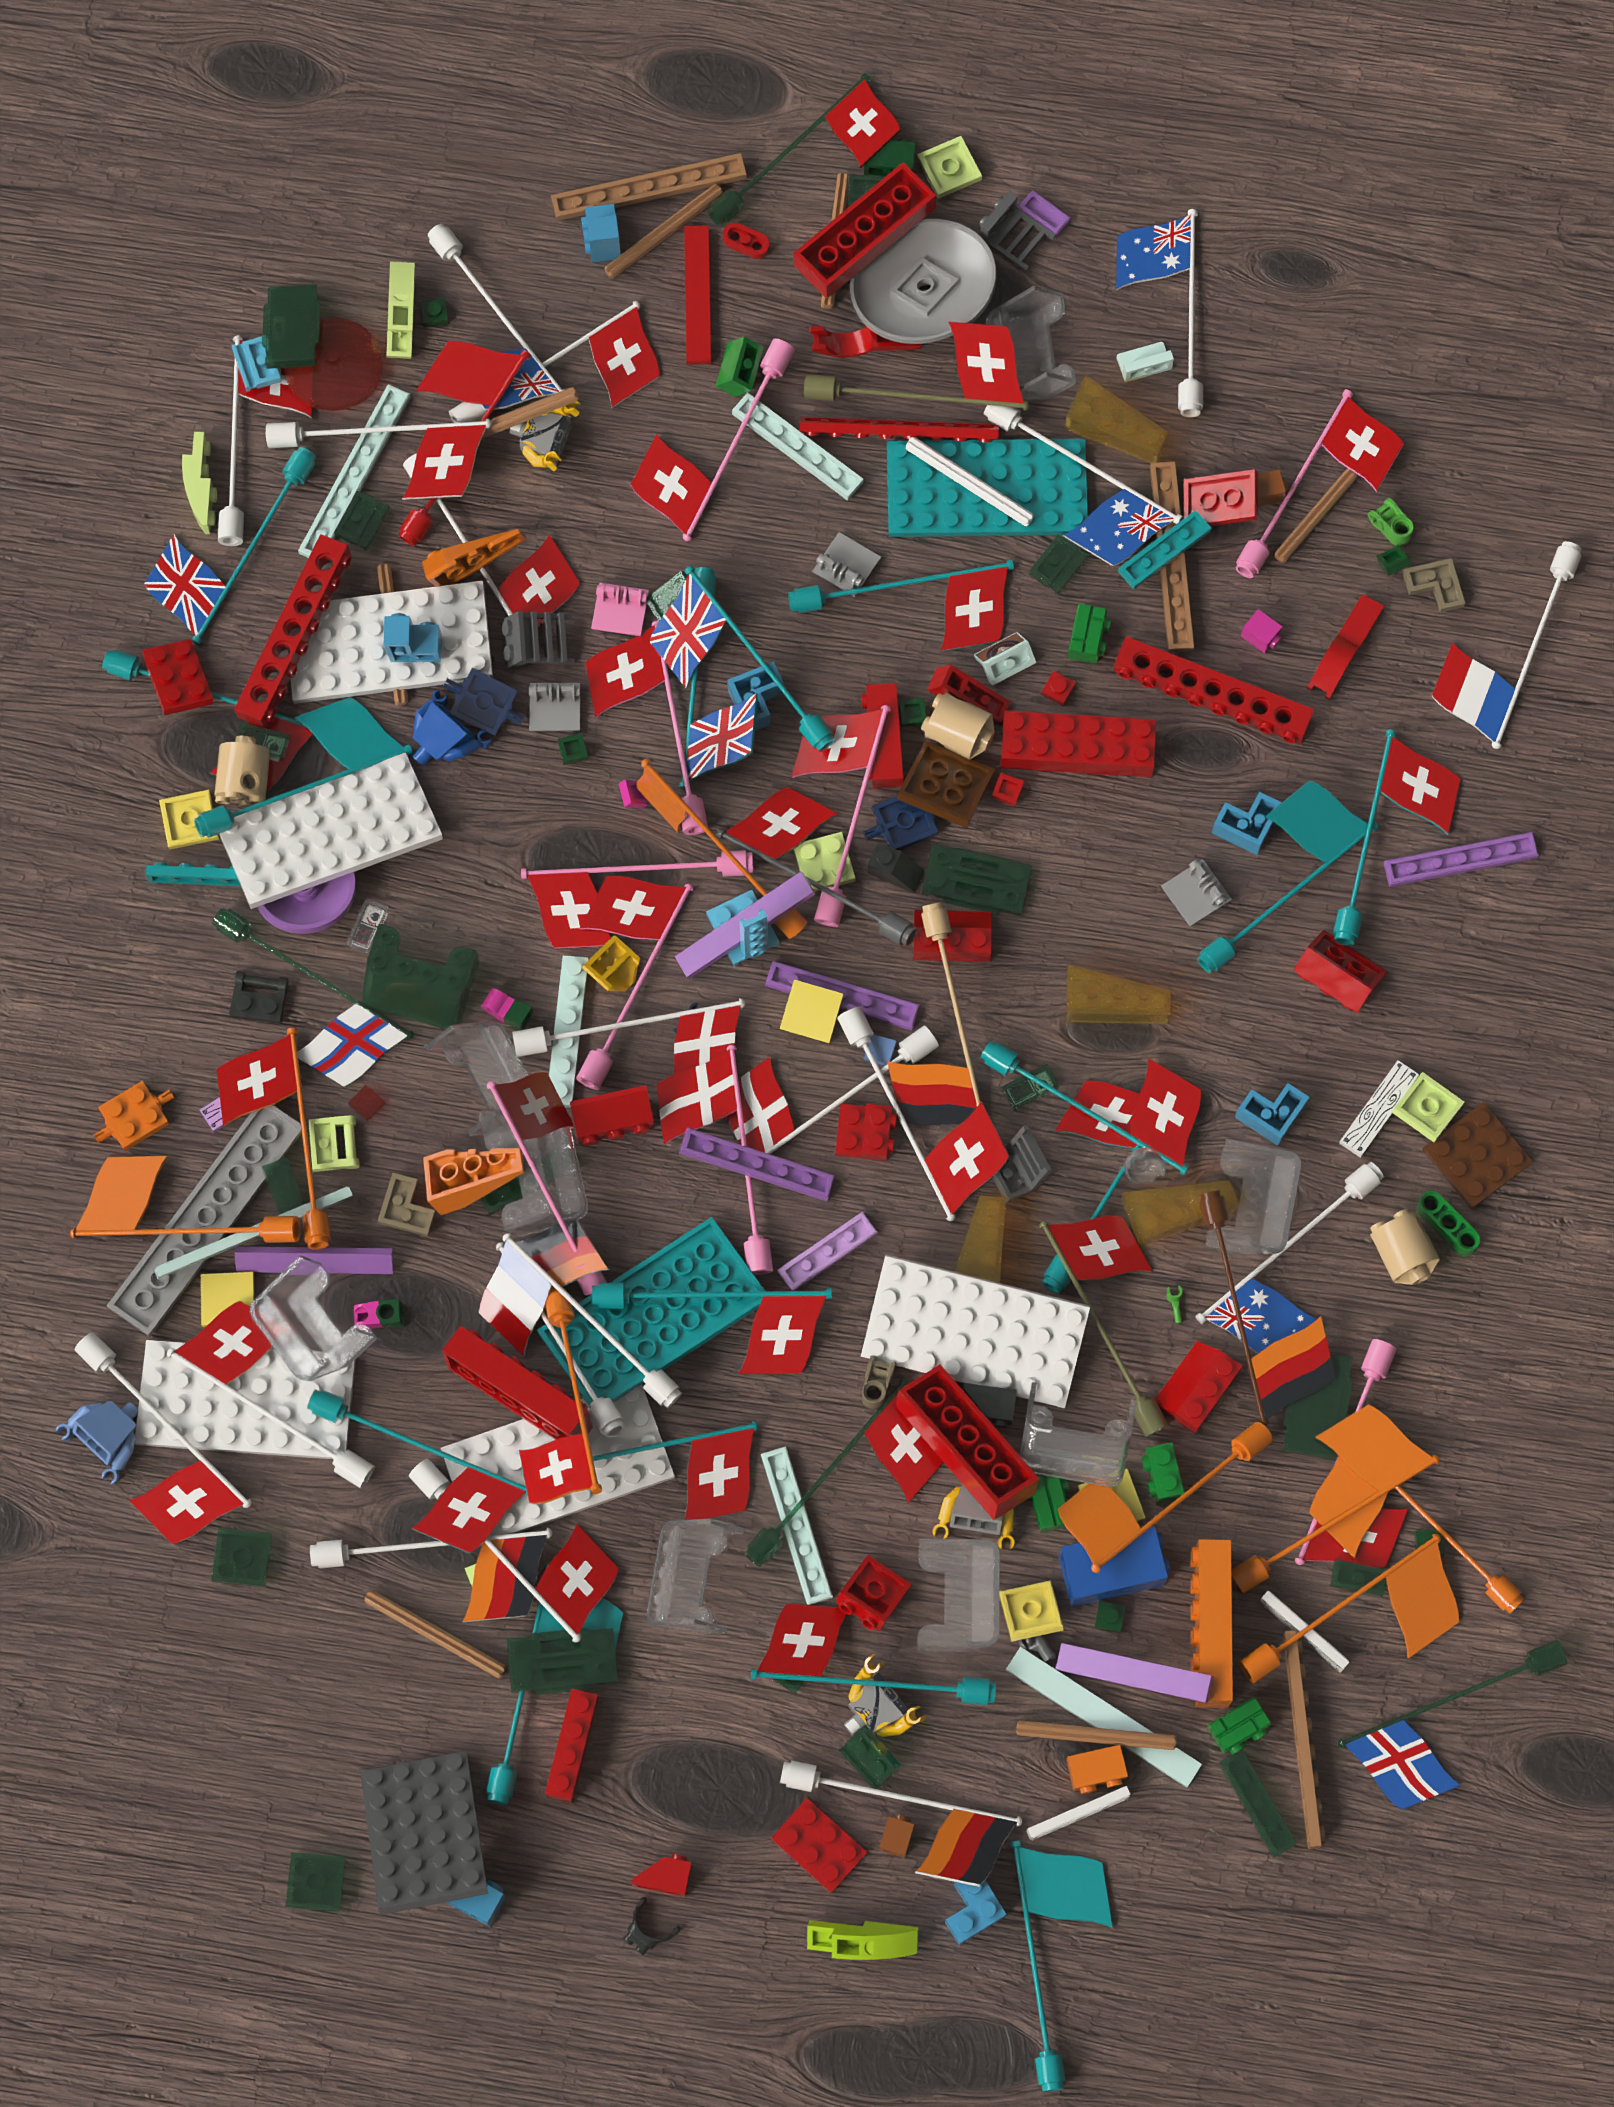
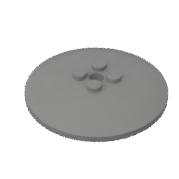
(932, 254)

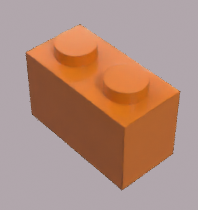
(1097, 1769)

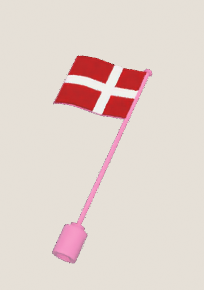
(698, 1100)

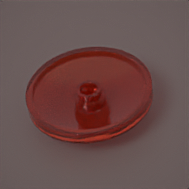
(345, 368)

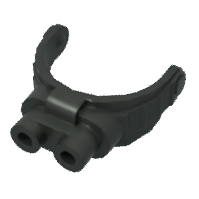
(638, 1938)

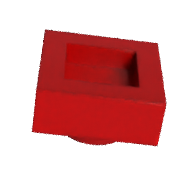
(1058, 688)
(1007, 789)

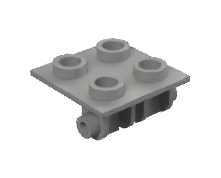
(846, 563)
(554, 707)
(1196, 892)

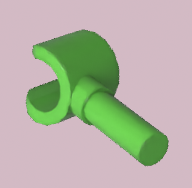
(1175, 1303)

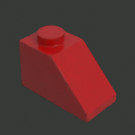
(666, 1876)

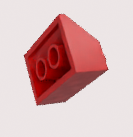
(967, 941)
(1339, 971)
(612, 1115)
(1197, 1386)

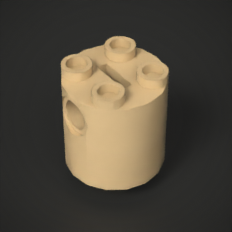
(959, 726)
(242, 772)
(1405, 1248)

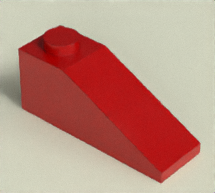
(967, 689)

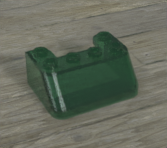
(415, 987)

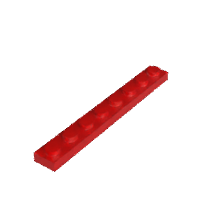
(888, 428)

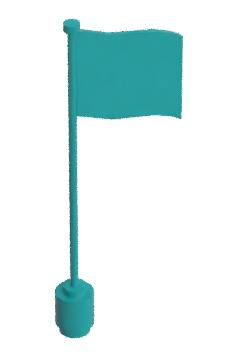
(347, 735)
(1319, 827)
(603, 1616)
(1063, 1890)

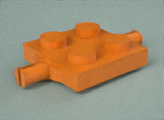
(133, 1116)

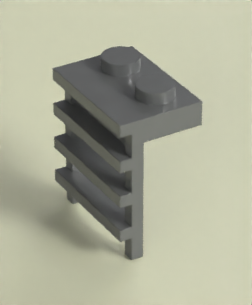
(1002, 221)
(523, 643)
(1024, 1167)

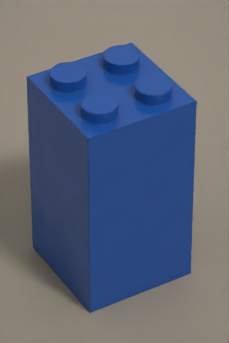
(1130, 1571)

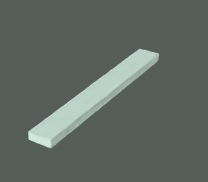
(357, 467)
(241, 1238)
(1097, 1713)

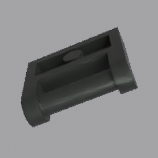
(257, 1005)

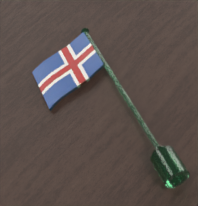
(1401, 1758)

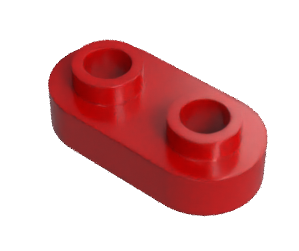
(747, 240)

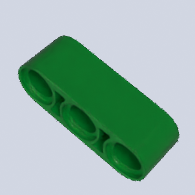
(1446, 1211)

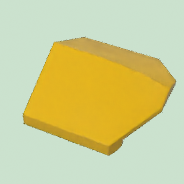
(613, 965)

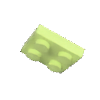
(949, 167)
(821, 859)
(1428, 1107)

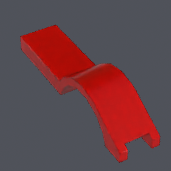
(853, 343)
(1346, 645)

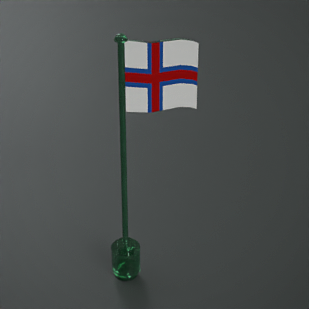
(349, 1041)

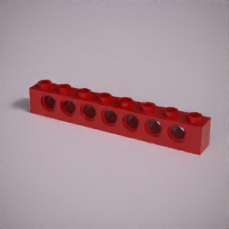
(325, 551)
(1204, 679)

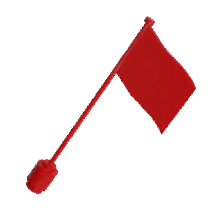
(470, 376)

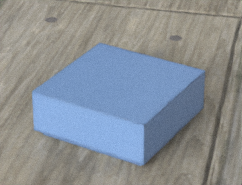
(881, 1048)

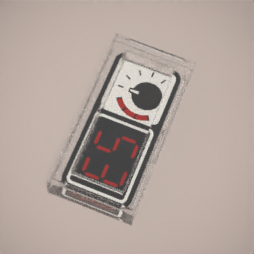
(366, 925)

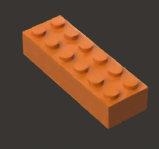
(1212, 1618)

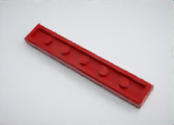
(697, 295)

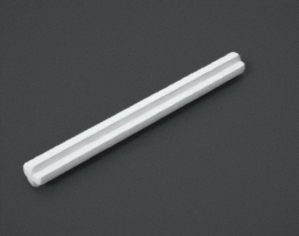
(969, 481)

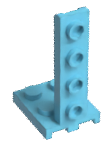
(754, 933)

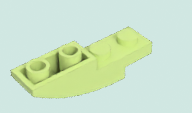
(400, 310)
(197, 484)

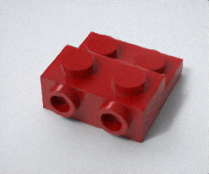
(865, 1131)
(872, 1593)

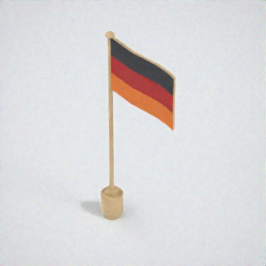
(937, 1091)

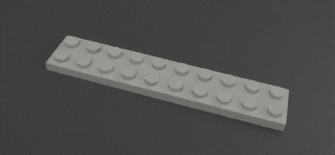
(212, 1204)

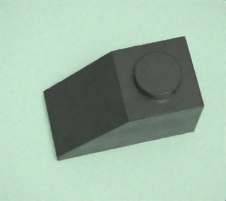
(894, 867)
(993, 1402)

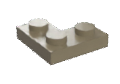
(1440, 578)
(398, 1207)

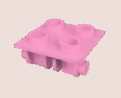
(619, 609)

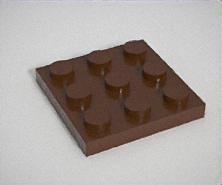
(945, 784)
(1477, 1155)

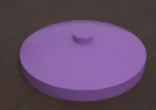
(313, 907)

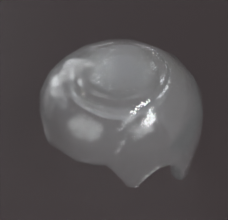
(1144, 1166)

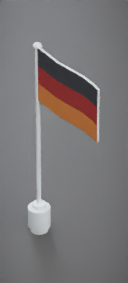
(559, 1260)
(494, 1588)
(964, 1844)

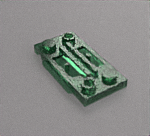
(291, 326)
(976, 880)
(1319, 1412)
(557, 1664)

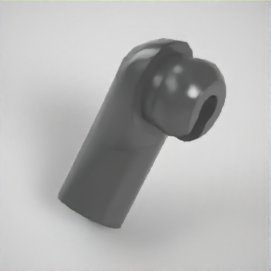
(1039, 1645)

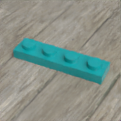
(1164, 549)
(188, 874)

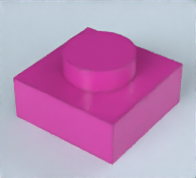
(631, 795)

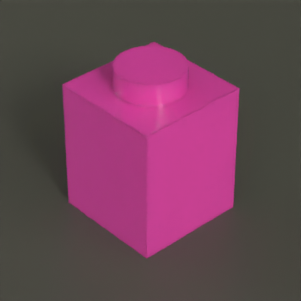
(1262, 631)

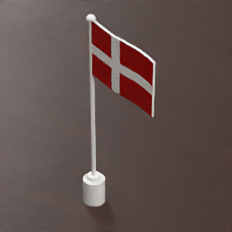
(699, 1036)
(767, 1112)

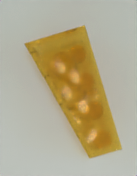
(1114, 423)
(1112, 999)
(1171, 1210)
(984, 1240)

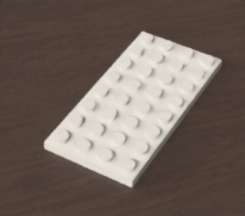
(349, 653)
(330, 831)
(975, 1330)
(222, 1422)
(618, 1475)

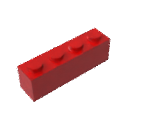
(887, 765)
(571, 1746)

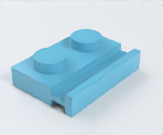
(251, 364)

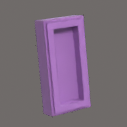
(1044, 213)

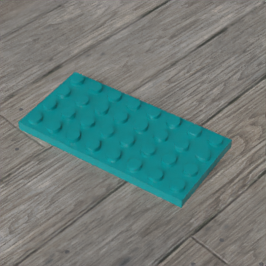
(1025, 470)
(659, 1328)

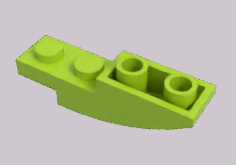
(863, 1942)

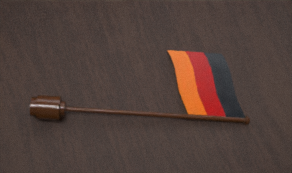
(1288, 1366)

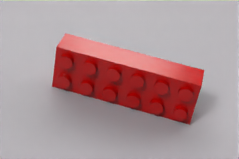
(864, 230)
(1078, 744)
(513, 1385)
(967, 1442)

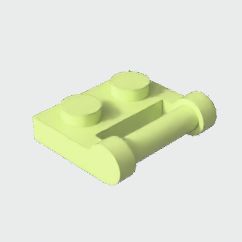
(324, 1143)

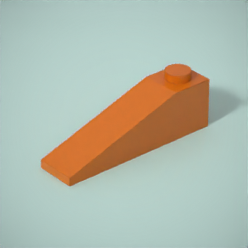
(462, 560)
(464, 1177)

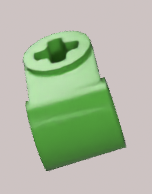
(1389, 519)

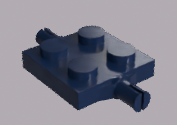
(483, 701)
(901, 824)

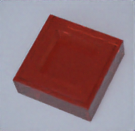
(366, 1103)

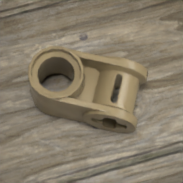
(877, 1378)

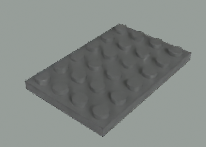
(423, 1833)

